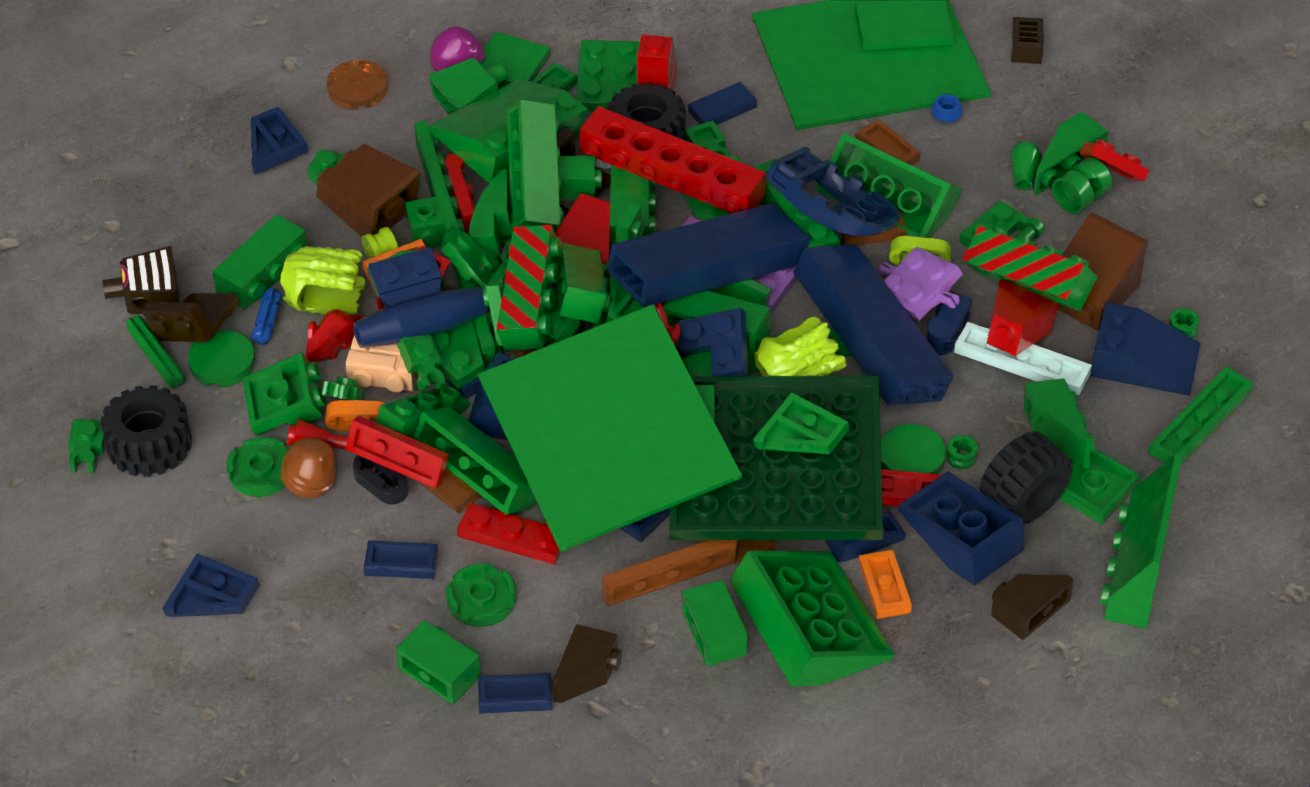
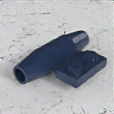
(414, 301)

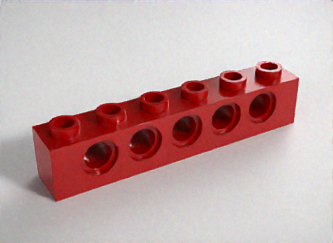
(672, 161)

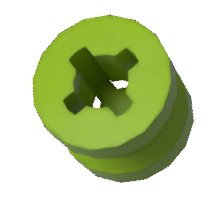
(379, 243)

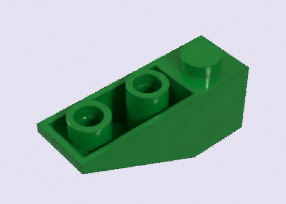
(1066, 147)
(406, 412)
(1054, 413)

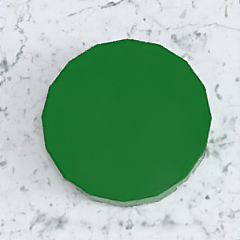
(222, 359)
(912, 449)
(257, 467)
(481, 595)

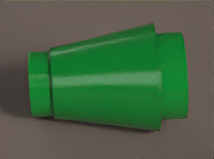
(1024, 161)

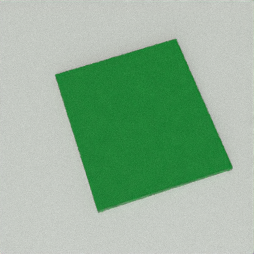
(833, 81)
(608, 427)

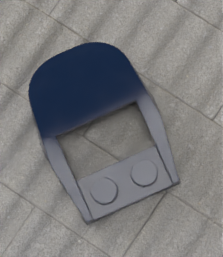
(858, 212)

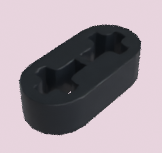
(376, 481)

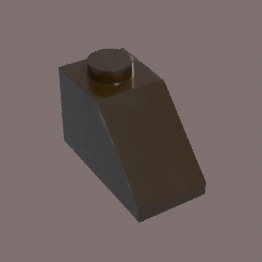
(1030, 601)
(586, 662)

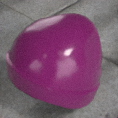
(453, 47)

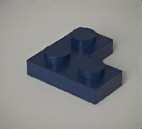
(723, 335)

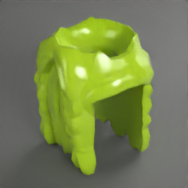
(322, 280)
(800, 352)

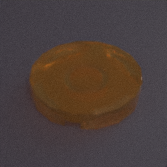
(357, 84)

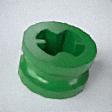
(1183, 317)
(962, 443)

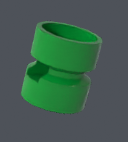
(1082, 185)

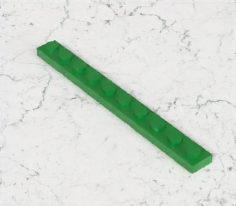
(441, 187)

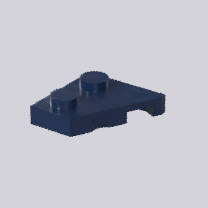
(210, 590)

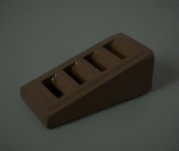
(1027, 40)

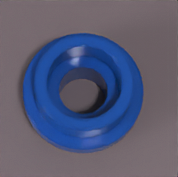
(946, 108)

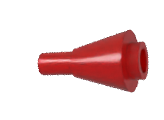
(307, 430)

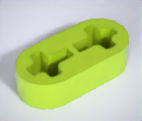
(908, 243)

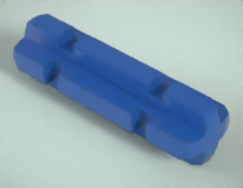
(266, 316)

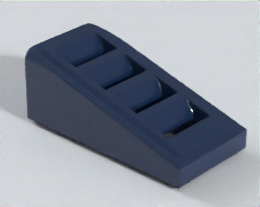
(850, 549)

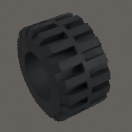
(653, 107)
(149, 450)
(1027, 476)

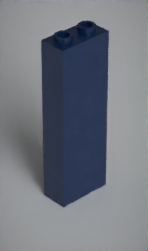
(707, 254)
(873, 324)

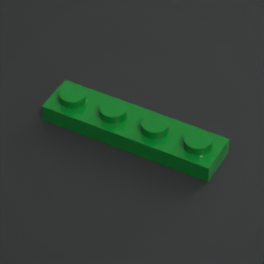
(1202, 416)

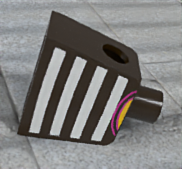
(144, 280)

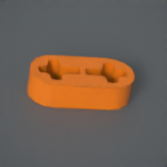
(342, 412)

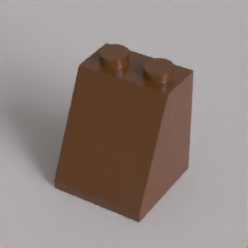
(368, 189)
(1116, 260)

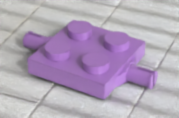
(922, 282)

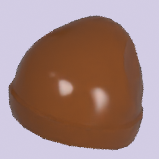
(309, 468)

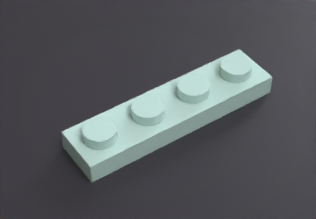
(1033, 363)

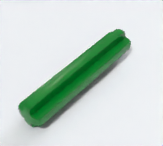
(155, 351)

